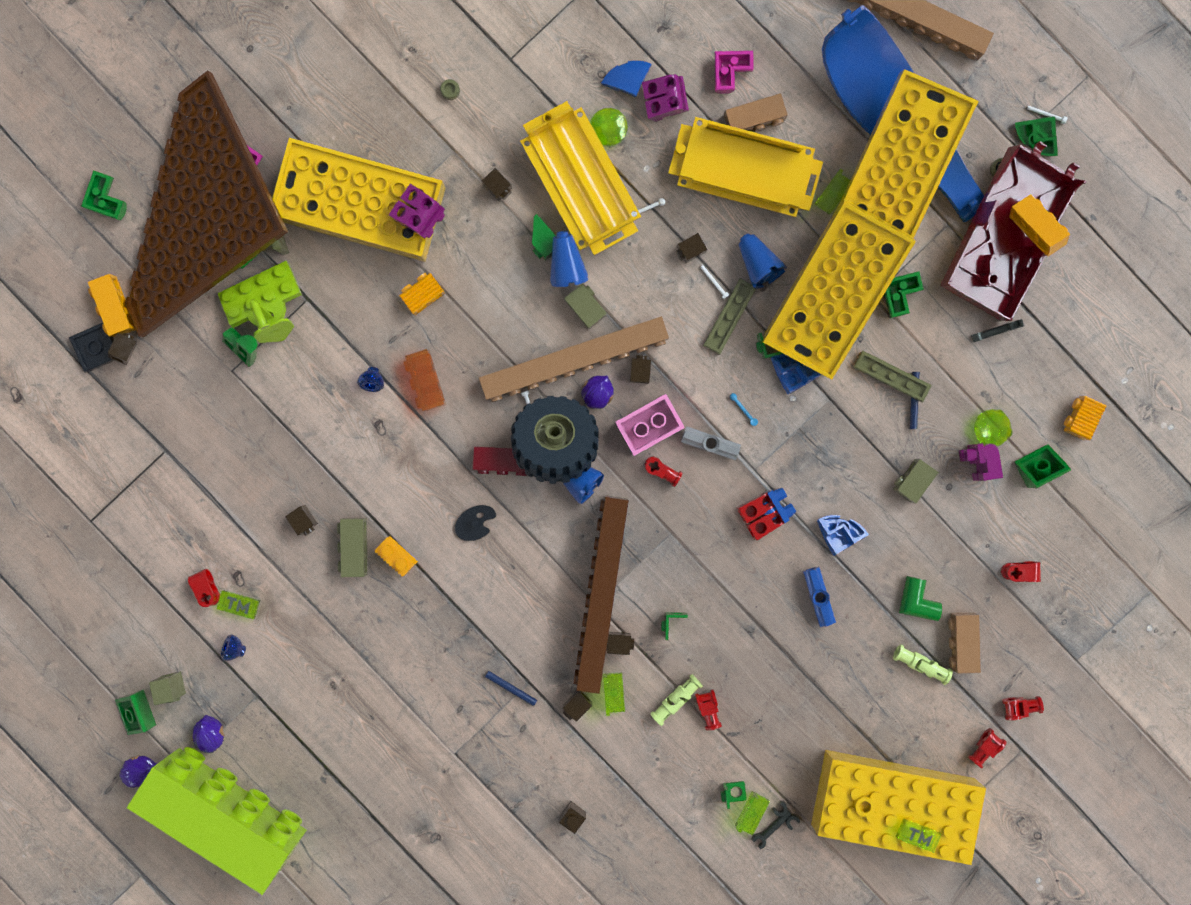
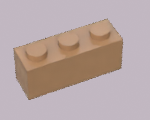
(757, 114)
(965, 642)

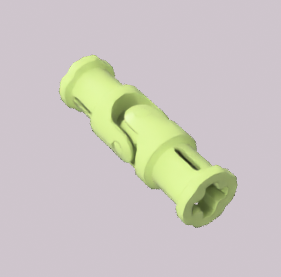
(924, 665)
(678, 697)

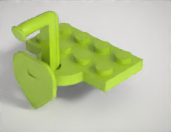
(259, 298)

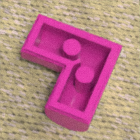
(726, 64)

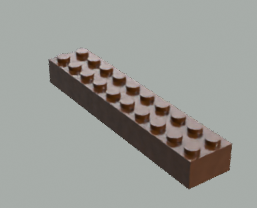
(602, 594)

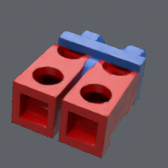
(769, 506)

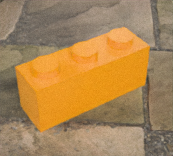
(1039, 225)
(111, 305)

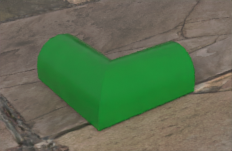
(97, 197)
(897, 291)
(243, 346)
(914, 604)

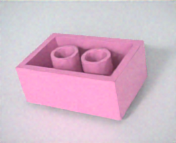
(649, 425)

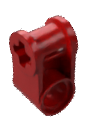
(1024, 571)
(203, 585)

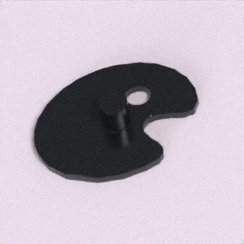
(471, 527)

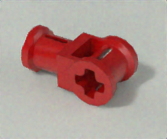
(663, 471)
(707, 706)
(1020, 708)
(987, 748)

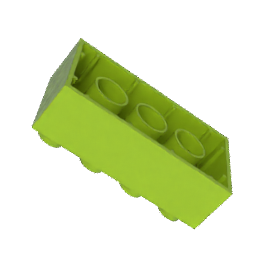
(218, 818)

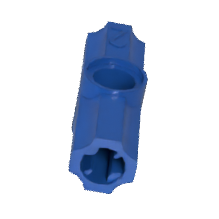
(822, 608)

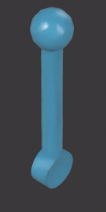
(753, 421)

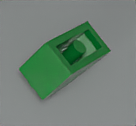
(542, 239)

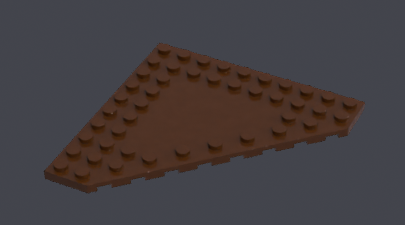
(206, 212)

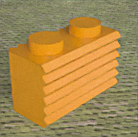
(421, 293)
(1084, 417)
(396, 556)

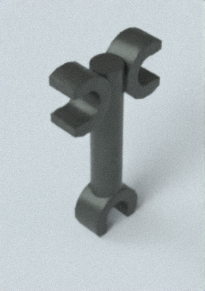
(997, 330)
(784, 816)

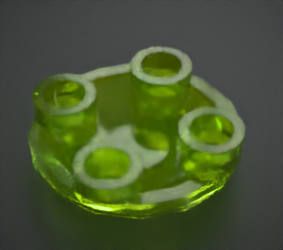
(609, 126)
(992, 427)

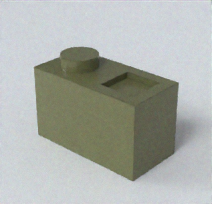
(585, 305)
(915, 480)
(167, 688)

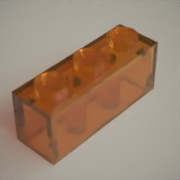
(424, 380)

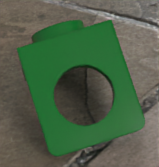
(762, 349)
(665, 623)
(726, 793)

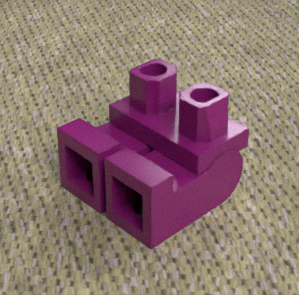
(666, 97)
(422, 216)
(986, 460)

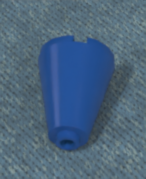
(760, 261)
(566, 262)
(583, 487)

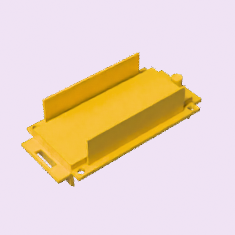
(745, 166)
(580, 177)

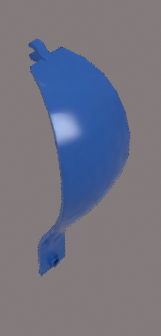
(863, 70)

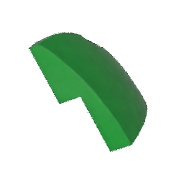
(1039, 130)

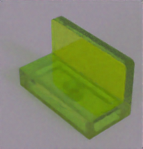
(833, 192)
(613, 693)
(752, 813)

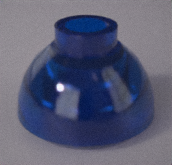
(371, 380)
(232, 648)

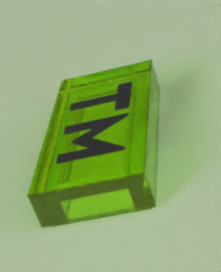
(238, 604)
(918, 835)

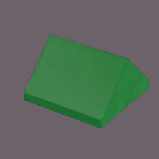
(1041, 467)
(135, 712)

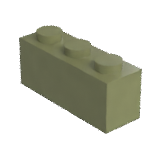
(352, 547)

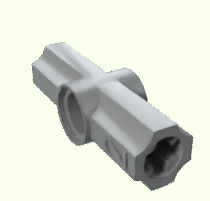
(698, 439)

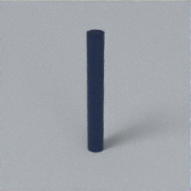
(914, 408)
(511, 688)

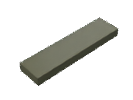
(729, 316)
(892, 376)

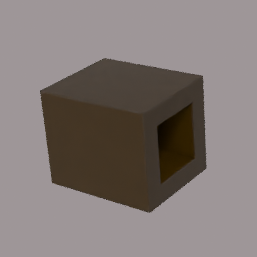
(497, 185)
(691, 248)
(122, 348)
(640, 369)
(301, 520)
(619, 643)
(576, 706)
(572, 817)

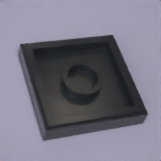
(92, 347)

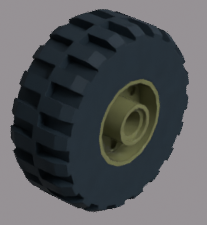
(554, 439)

